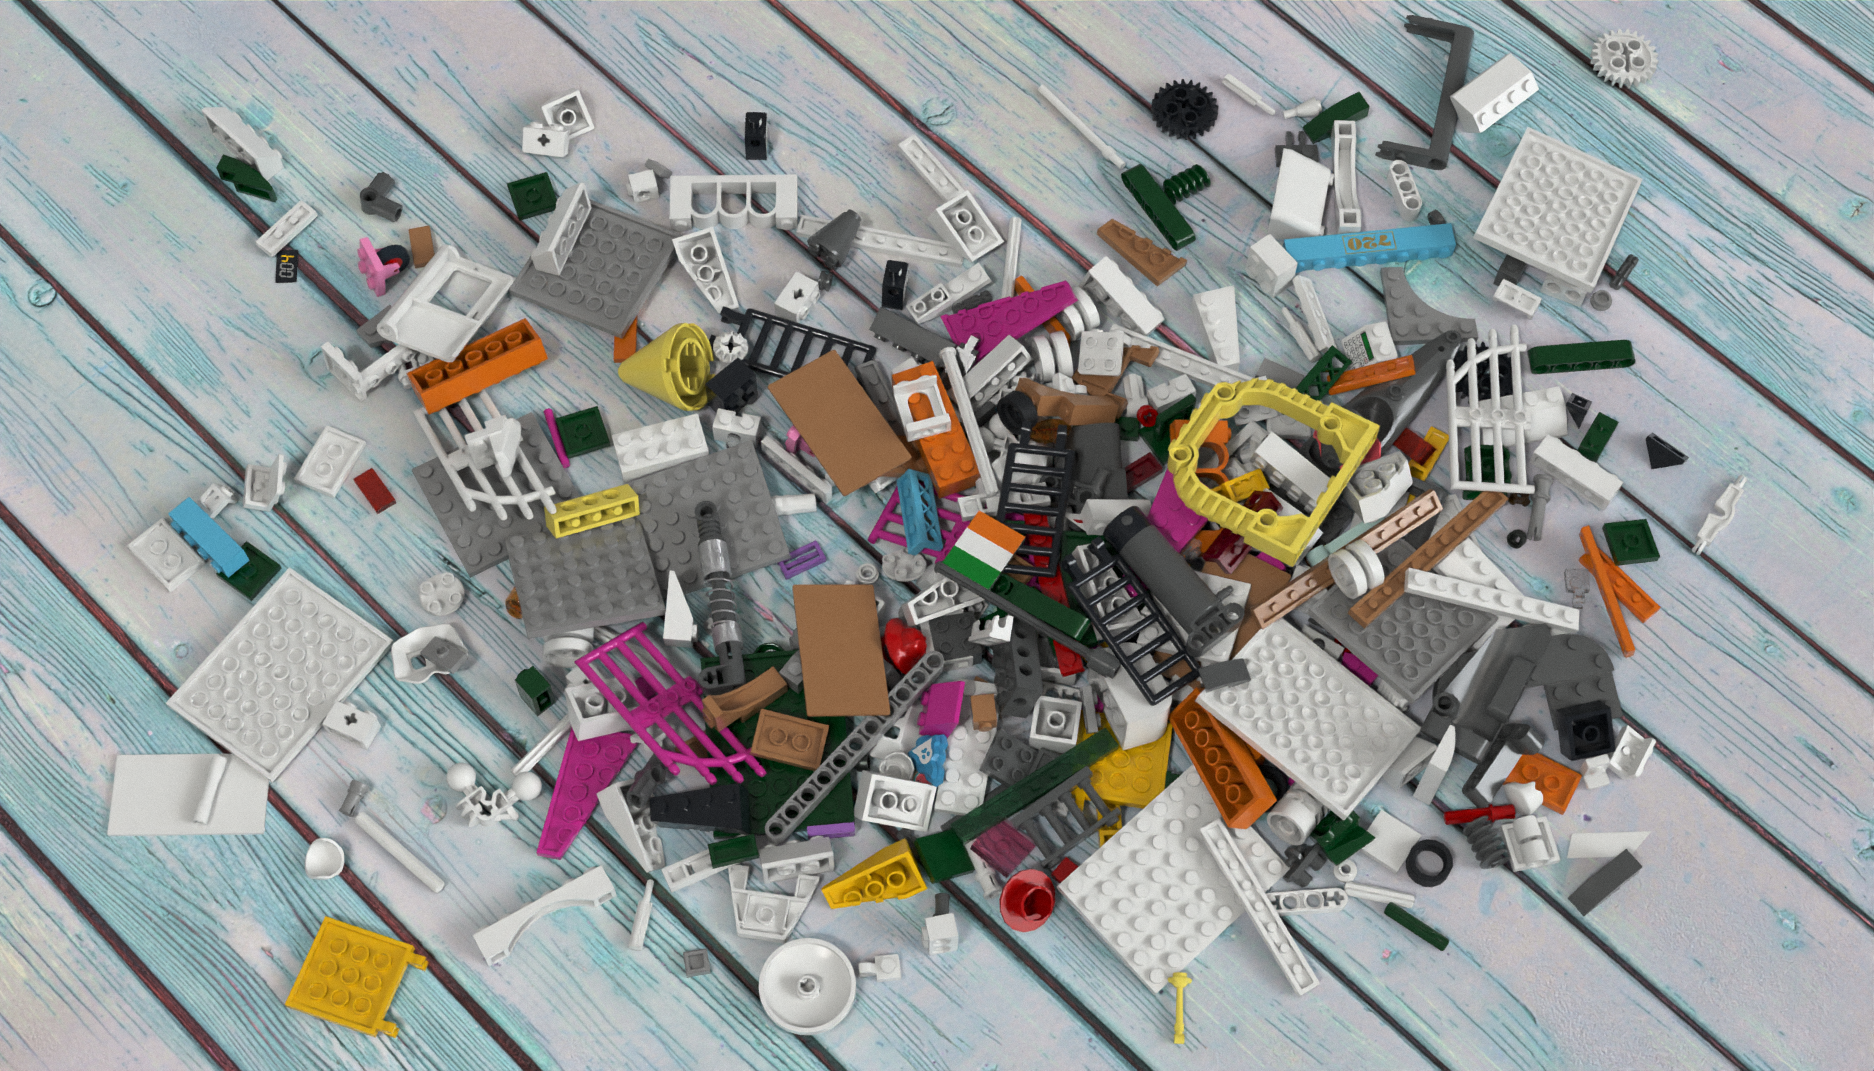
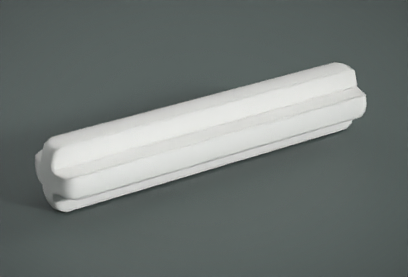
(1379, 894)

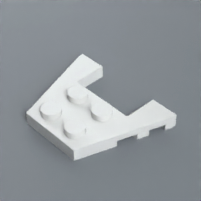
(767, 914)

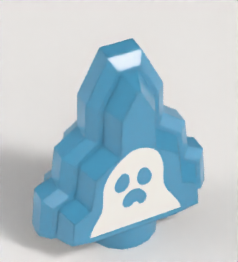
(929, 757)

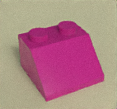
(941, 708)

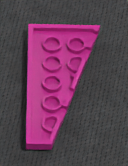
(1008, 316)
(1172, 519)
(584, 771)

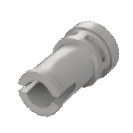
(353, 797)

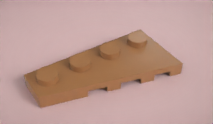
(1147, 258)

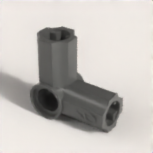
(374, 200)

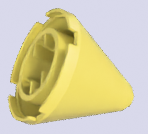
(673, 367)

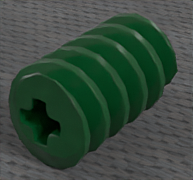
(1186, 183)

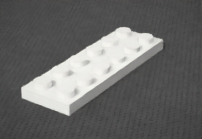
(963, 782)

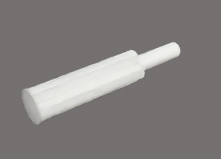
(1246, 93)
(1302, 337)
(641, 919)

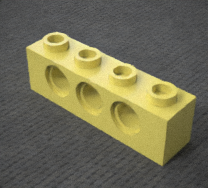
(592, 511)

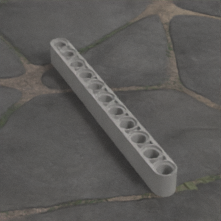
(851, 756)

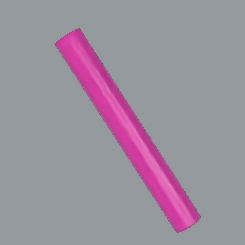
(560, 449)

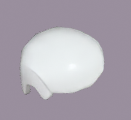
(897, 765)

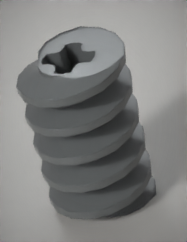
(1483, 843)

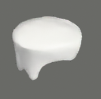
(1523, 797)

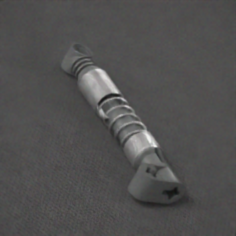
(726, 630)

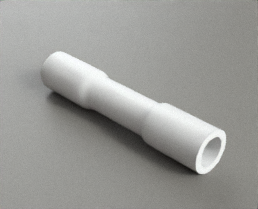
(213, 776)

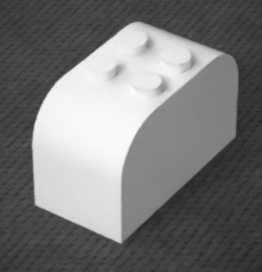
(1125, 706)

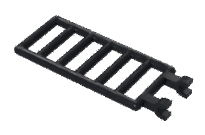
(744, 321)
(1062, 493)
(1098, 549)

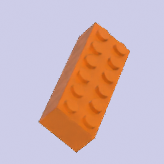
(478, 366)
(944, 454)
(1222, 763)

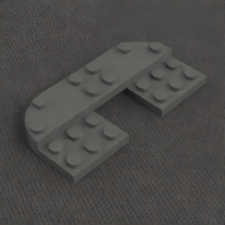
(1570, 670)

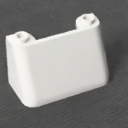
(1299, 197)

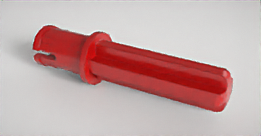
(1468, 815)

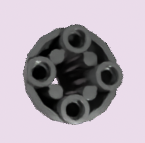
(835, 239)

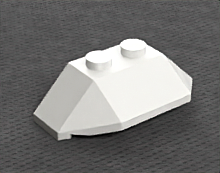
(1017, 477)

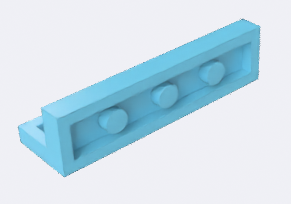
(914, 510)

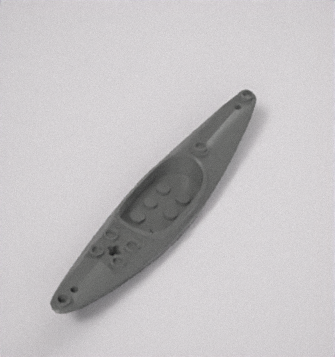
(1391, 402)

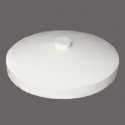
(807, 986)

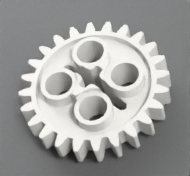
(1625, 64)

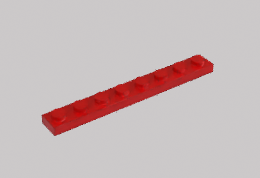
(1068, 660)

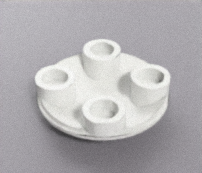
(903, 566)
(441, 594)

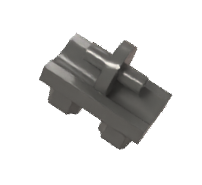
(1300, 862)

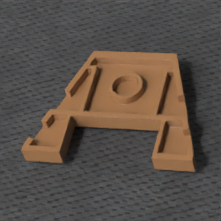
(1104, 385)

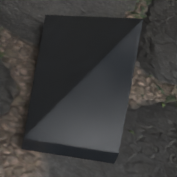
(1578, 408)
(1662, 453)

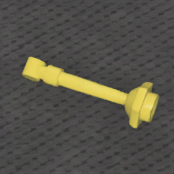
(1179, 981)

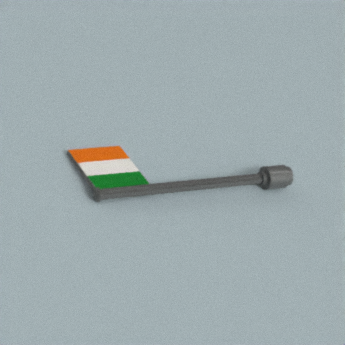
(979, 561)

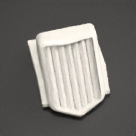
(496, 444)

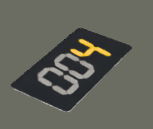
(286, 266)

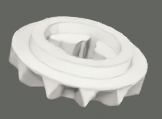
(722, 352)

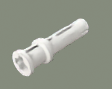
(984, 874)

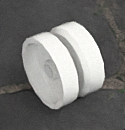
(1080, 315)
(1051, 356)
(1356, 569)
(566, 647)

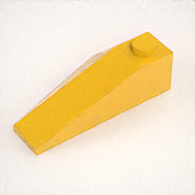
(882, 876)

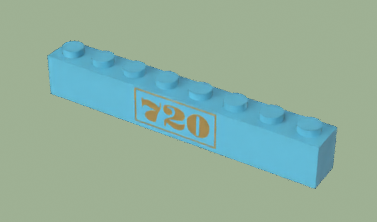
(1371, 247)

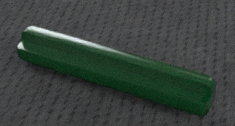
(1416, 926)

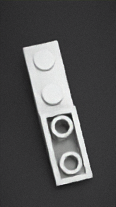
(942, 298)

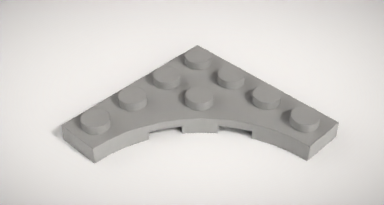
(1411, 318)

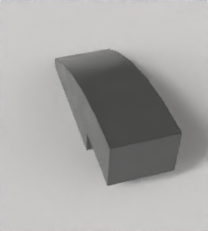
(1605, 882)

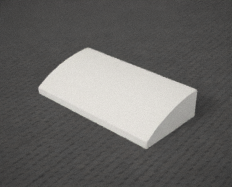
(1436, 768)

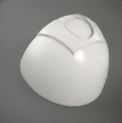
(324, 859)

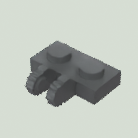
(1307, 150)

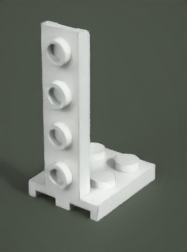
(358, 383)

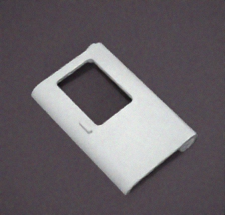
(433, 328)

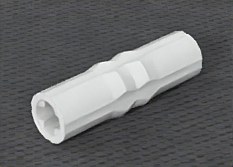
(794, 504)

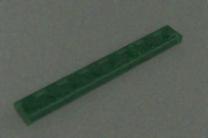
(1033, 786)

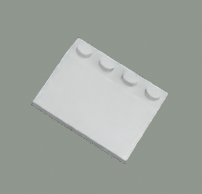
(1473, 566)

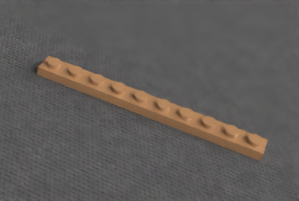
(1427, 556)
(1320, 577)

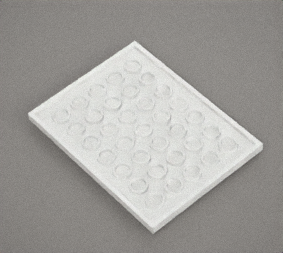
(1558, 209)
(280, 674)
(1312, 717)
(1158, 887)

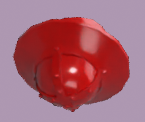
(904, 644)
(1027, 900)

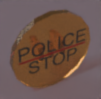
(1046, 430)

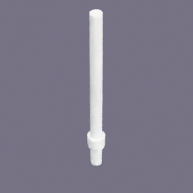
(1107, 151)

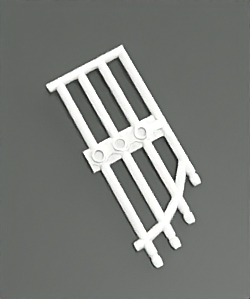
(1490, 418)
(463, 458)

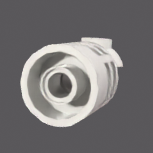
(1296, 815)

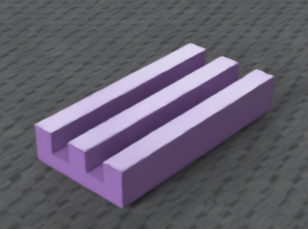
(803, 567)
(832, 830)

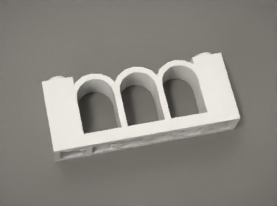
(783, 215)

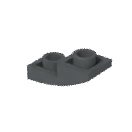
(1224, 674)

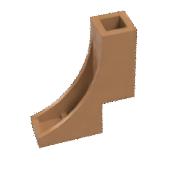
(1070, 407)
(744, 701)

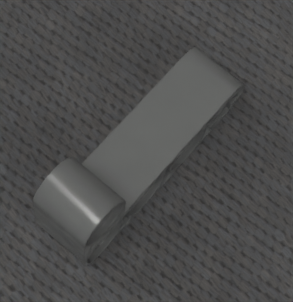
(1504, 754)

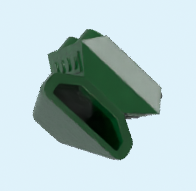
(1487, 468)
(1340, 837)

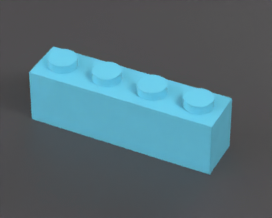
(208, 537)

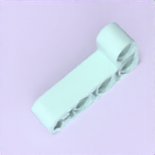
(1321, 552)

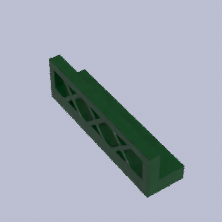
(1319, 367)

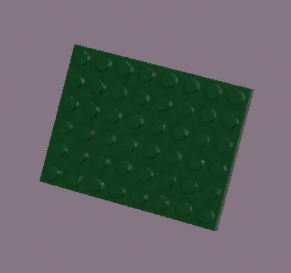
(781, 780)

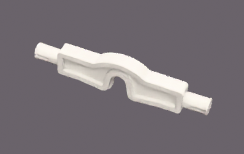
(1714, 523)

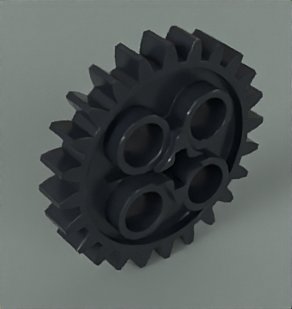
(1184, 109)
(1505, 369)

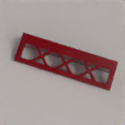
(1232, 548)

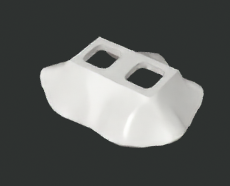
(413, 643)
(907, 736)

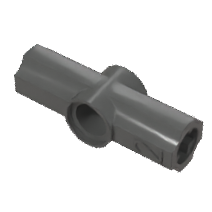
(646, 781)

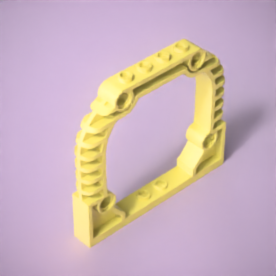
(1283, 535)

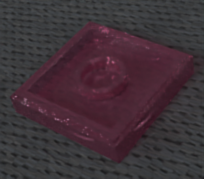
(1003, 848)

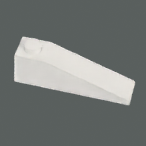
(705, 264)

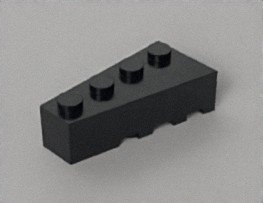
(708, 809)

